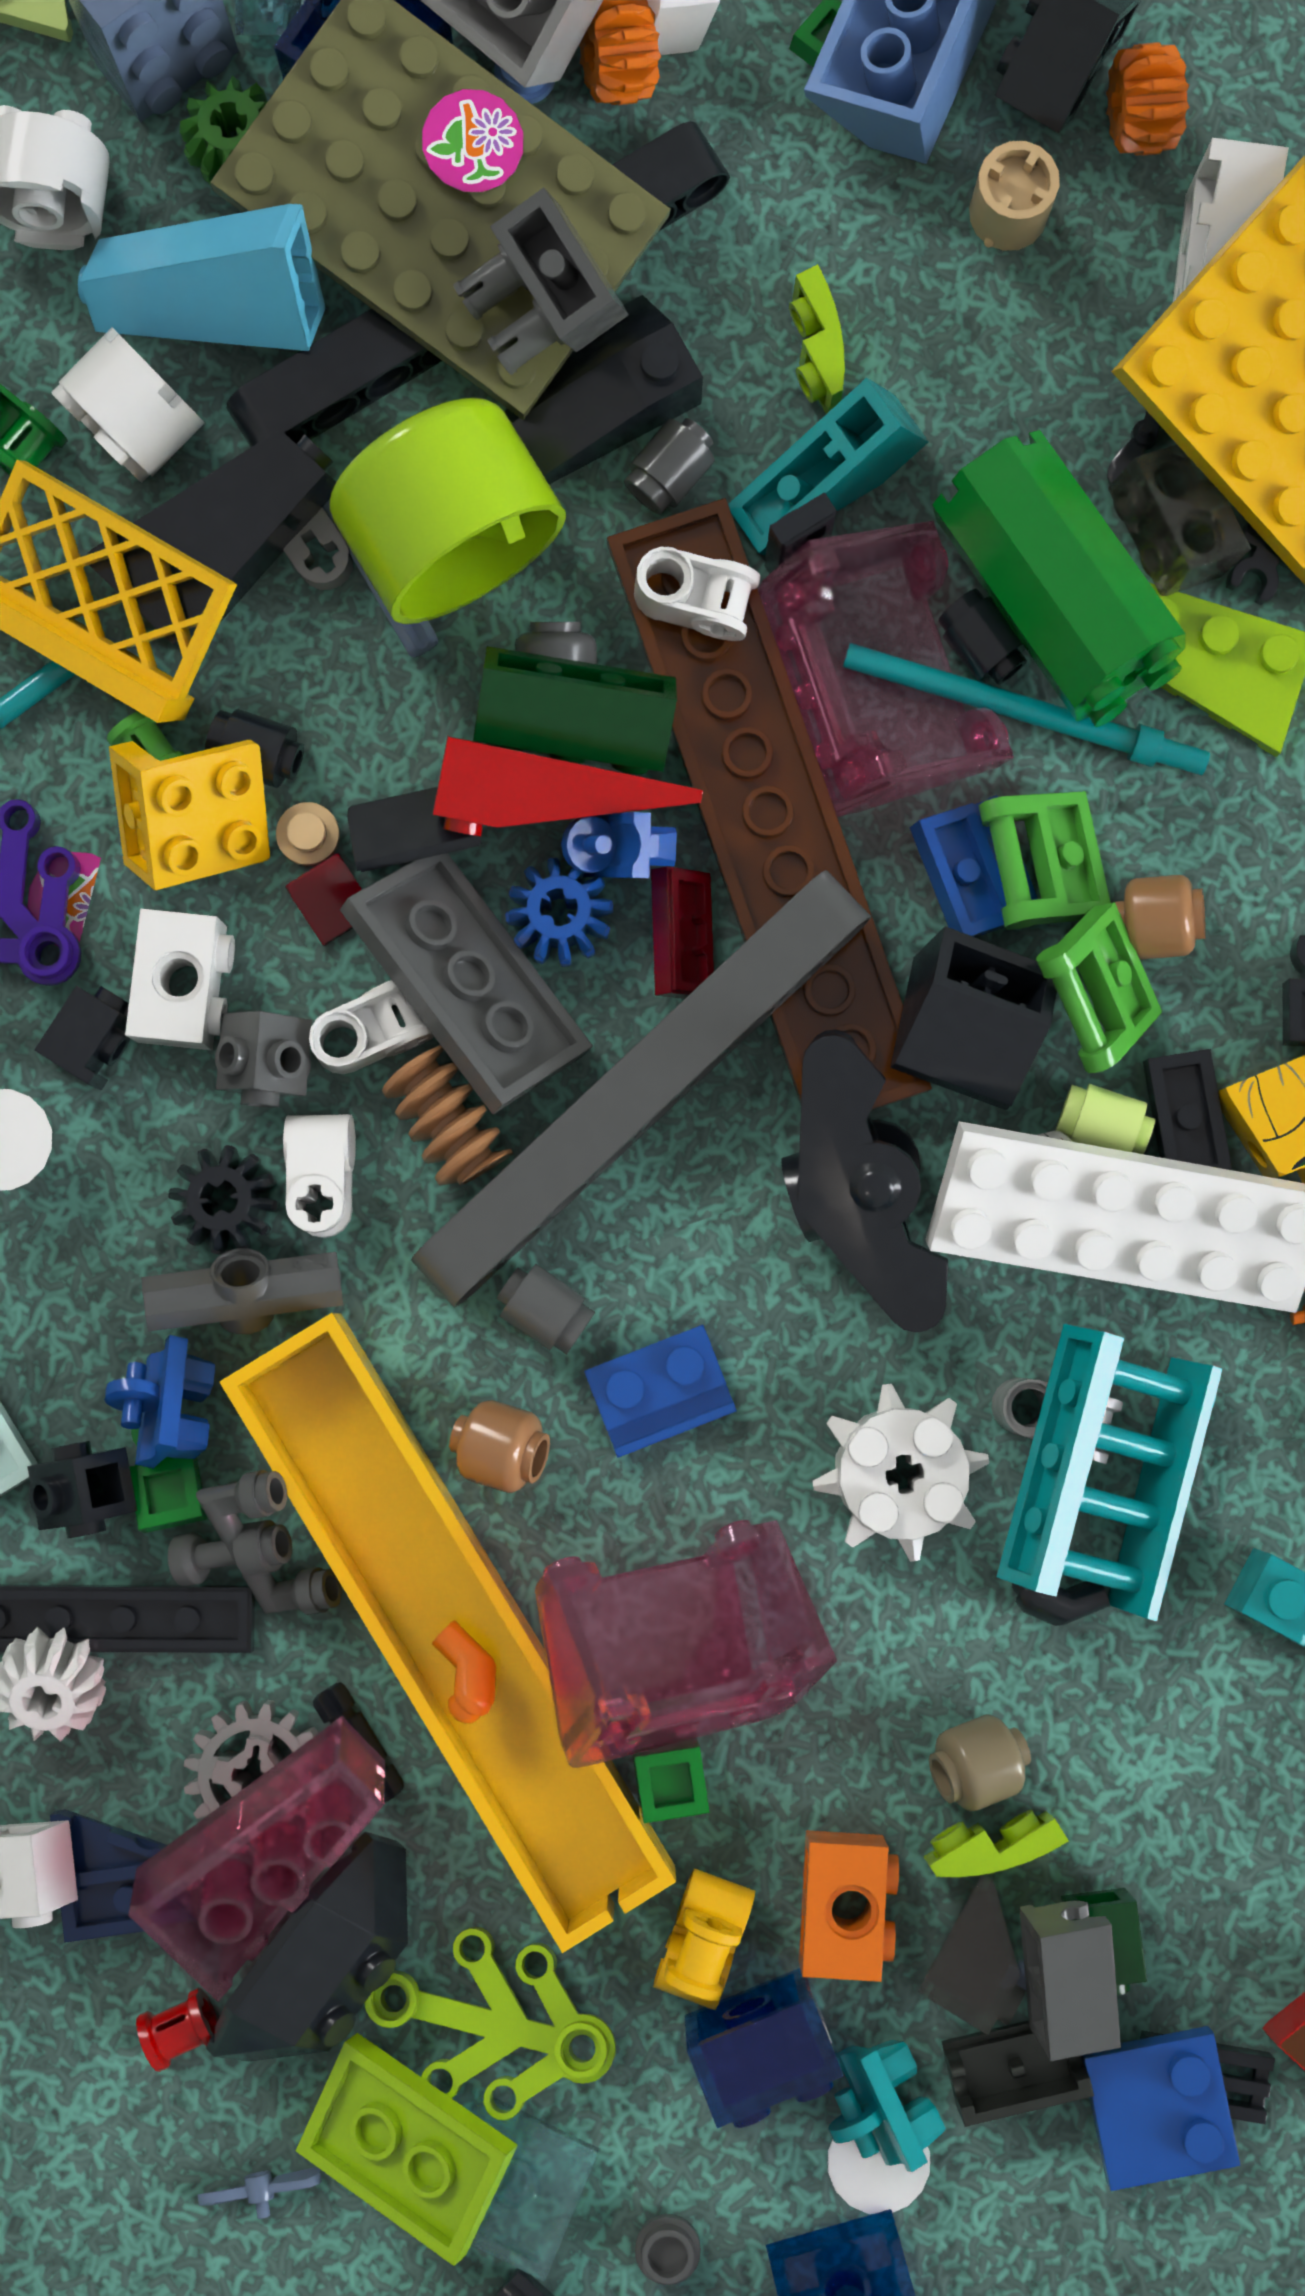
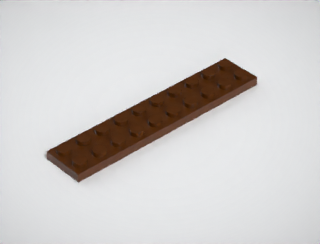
(763, 793)

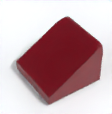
(321, 895)

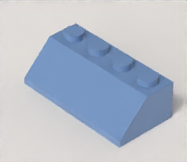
(896, 69)

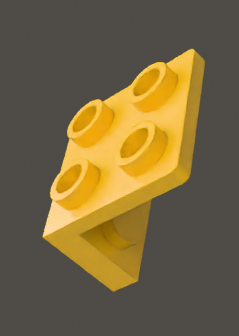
(190, 812)

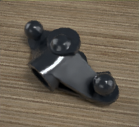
(861, 1183)

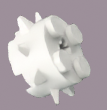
(932, 1495)

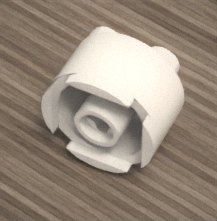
(51, 178)
(127, 406)

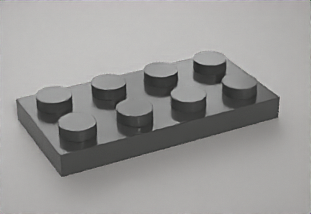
(466, 979)

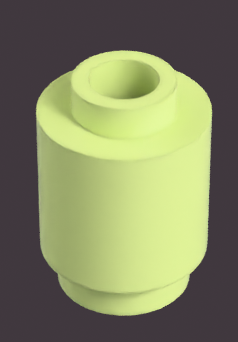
(1105, 1119)

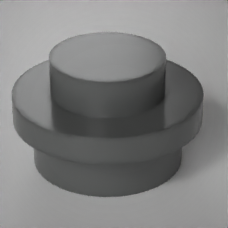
(667, 2249)

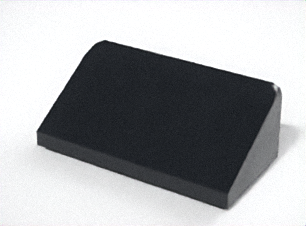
(401, 831)

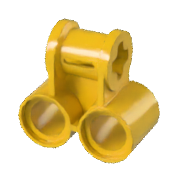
(704, 1939)

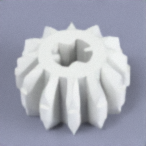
(50, 1684)

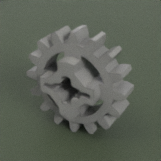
(226, 1767)

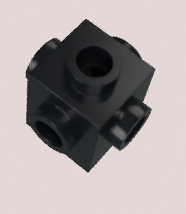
(81, 1489)

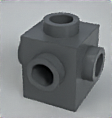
(263, 1057)

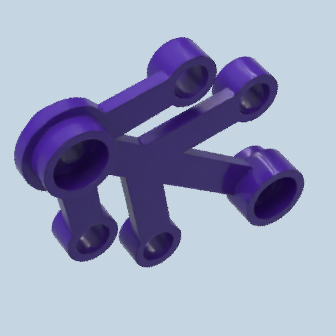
(50, 928)

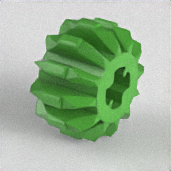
(213, 120)

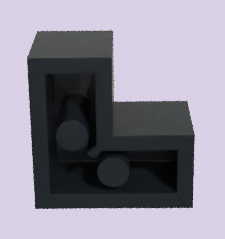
(1060, 55)

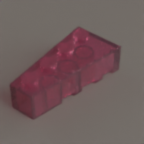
(253, 1858)

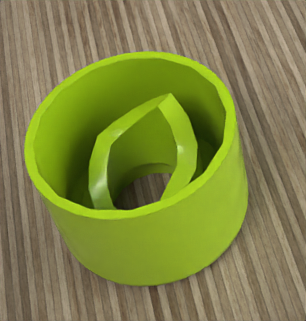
(445, 509)

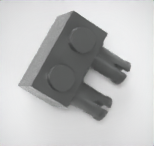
(551, 261)

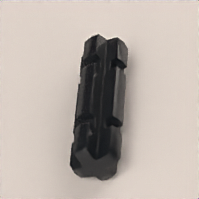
(338, 1702)

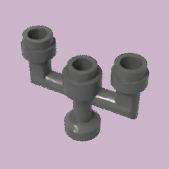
(252, 1546)

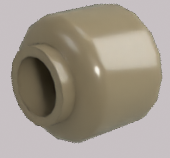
(979, 1763)

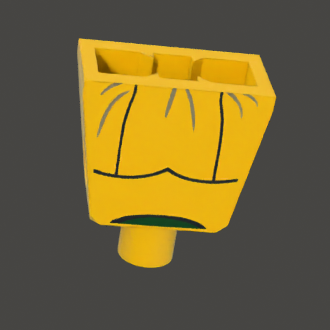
(1270, 1117)

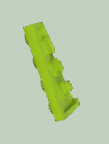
(1238, 668)

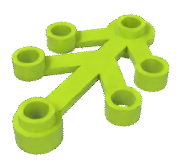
(503, 2025)

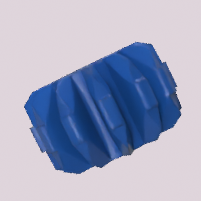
(542, 927)

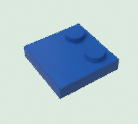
(1161, 2109)

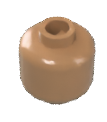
(1163, 916)
(500, 1446)

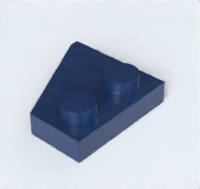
(104, 1876)

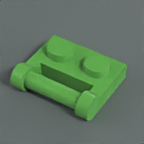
(1062, 856)
(1114, 981)

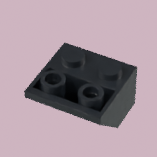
(973, 1017)

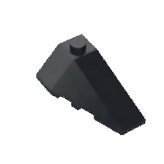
(611, 393)

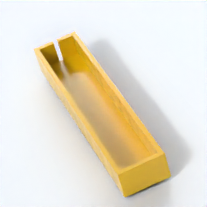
(409, 1575)

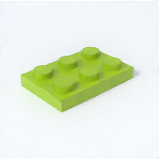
(406, 2148)

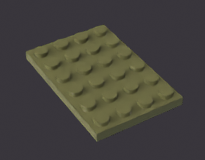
(384, 225)

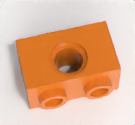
(840, 1946)

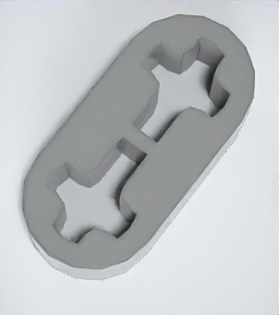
(330, 539)

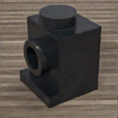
(87, 1034)

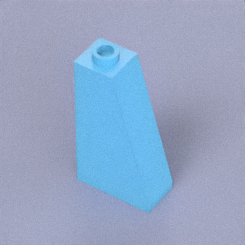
(210, 281)

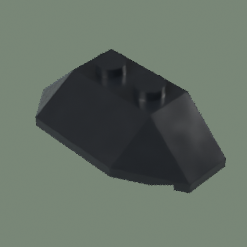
(322, 1960)

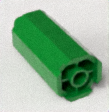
(1060, 578)

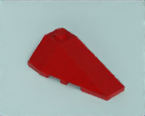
(513, 788)

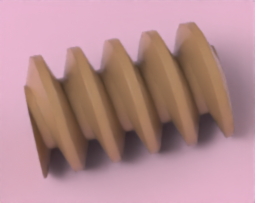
(444, 1119)

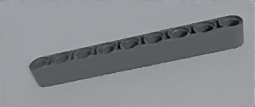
(641, 1088)

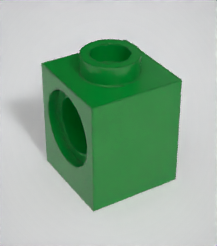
(671, 1782)

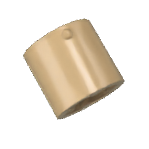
(1014, 195)

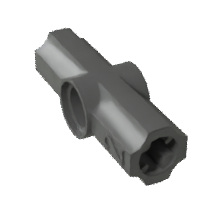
(242, 1291)

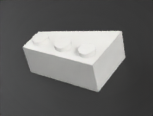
(1222, 197)

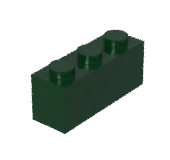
(575, 710)

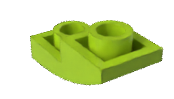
(823, 353)
(972, 1853)

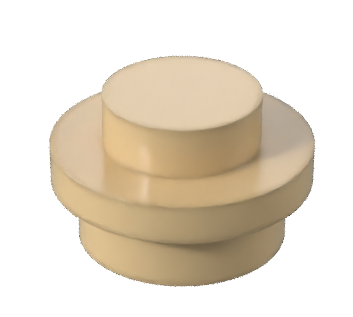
(307, 834)

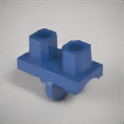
(618, 845)
(153, 1402)

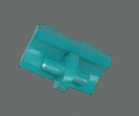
(874, 2112)

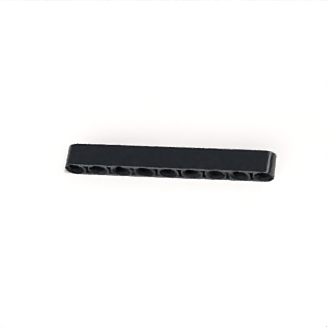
(376, 357)

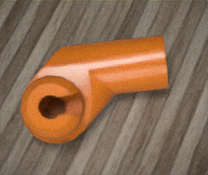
(474, 1673)

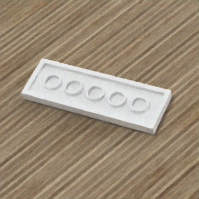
(1121, 1217)

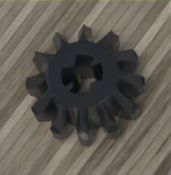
(223, 1176)

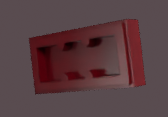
(681, 930)

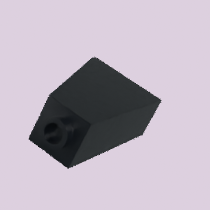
(231, 523)

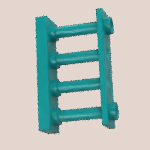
(1061, 1459)

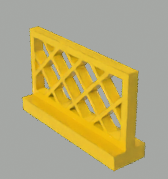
(84, 647)

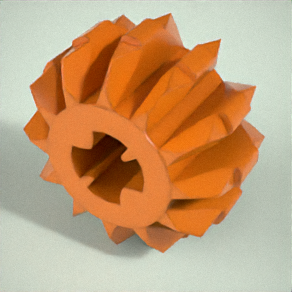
(621, 53)
(1147, 99)

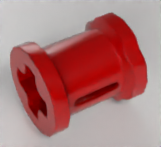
(176, 2029)

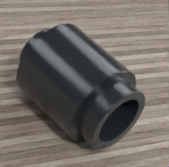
(982, 638)
(278, 742)

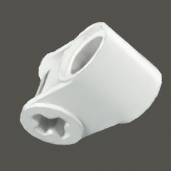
(701, 592)
(375, 1027)
(319, 1159)

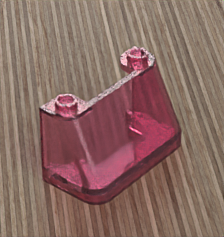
(867, 732)
(678, 1645)

